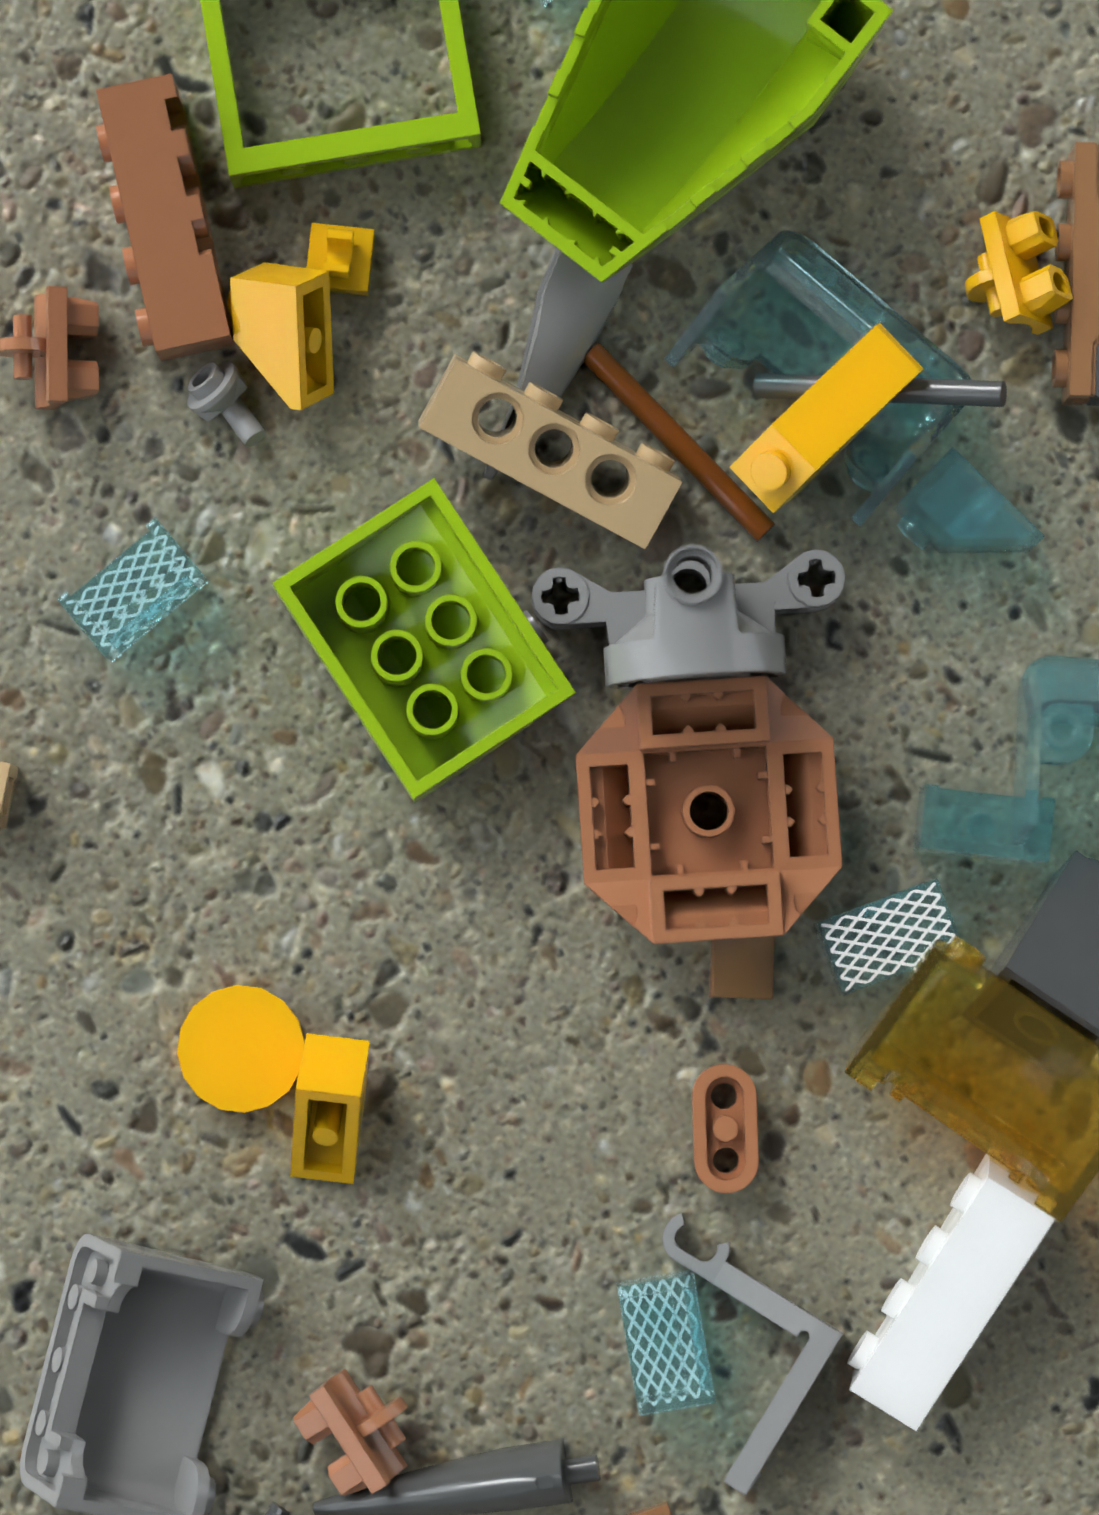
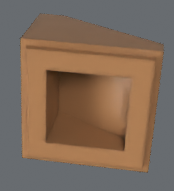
(742, 968)

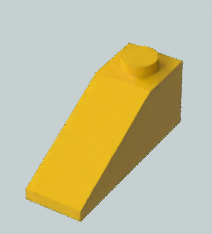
(826, 418)

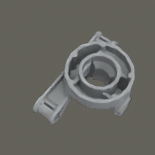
(691, 637)

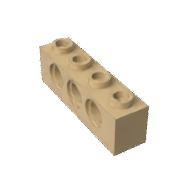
(628, 511)

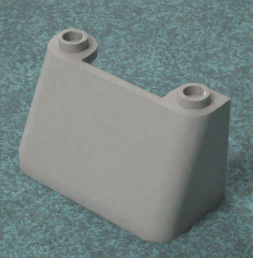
(133, 1380)

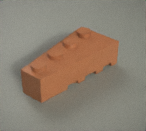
(165, 218)

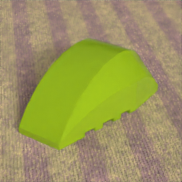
(674, 111)

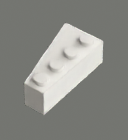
(950, 1294)

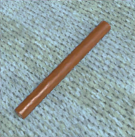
(678, 442)

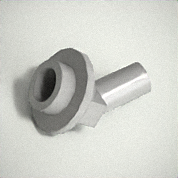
(217, 391)

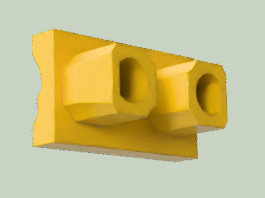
(1010, 271)

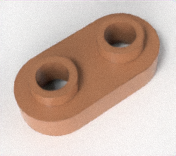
(725, 1128)

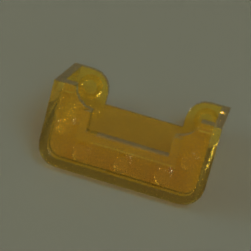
(990, 1071)

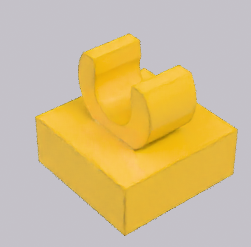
(345, 254)

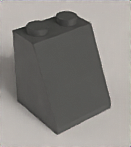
(1057, 947)

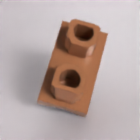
(54, 321)
(362, 1428)

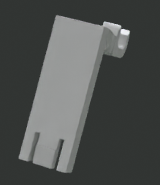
(783, 1313)

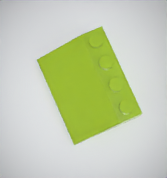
(423, 640)

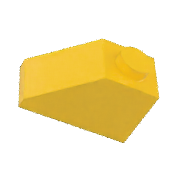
(286, 329)
(329, 1108)

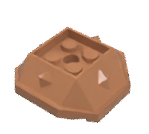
(724, 741)

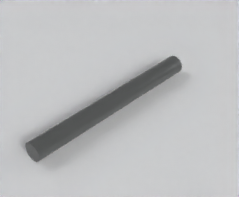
(916, 392)

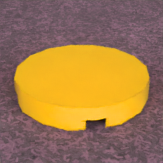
(240, 1048)

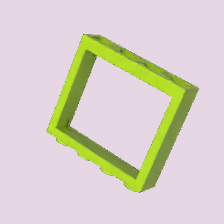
(346, 148)

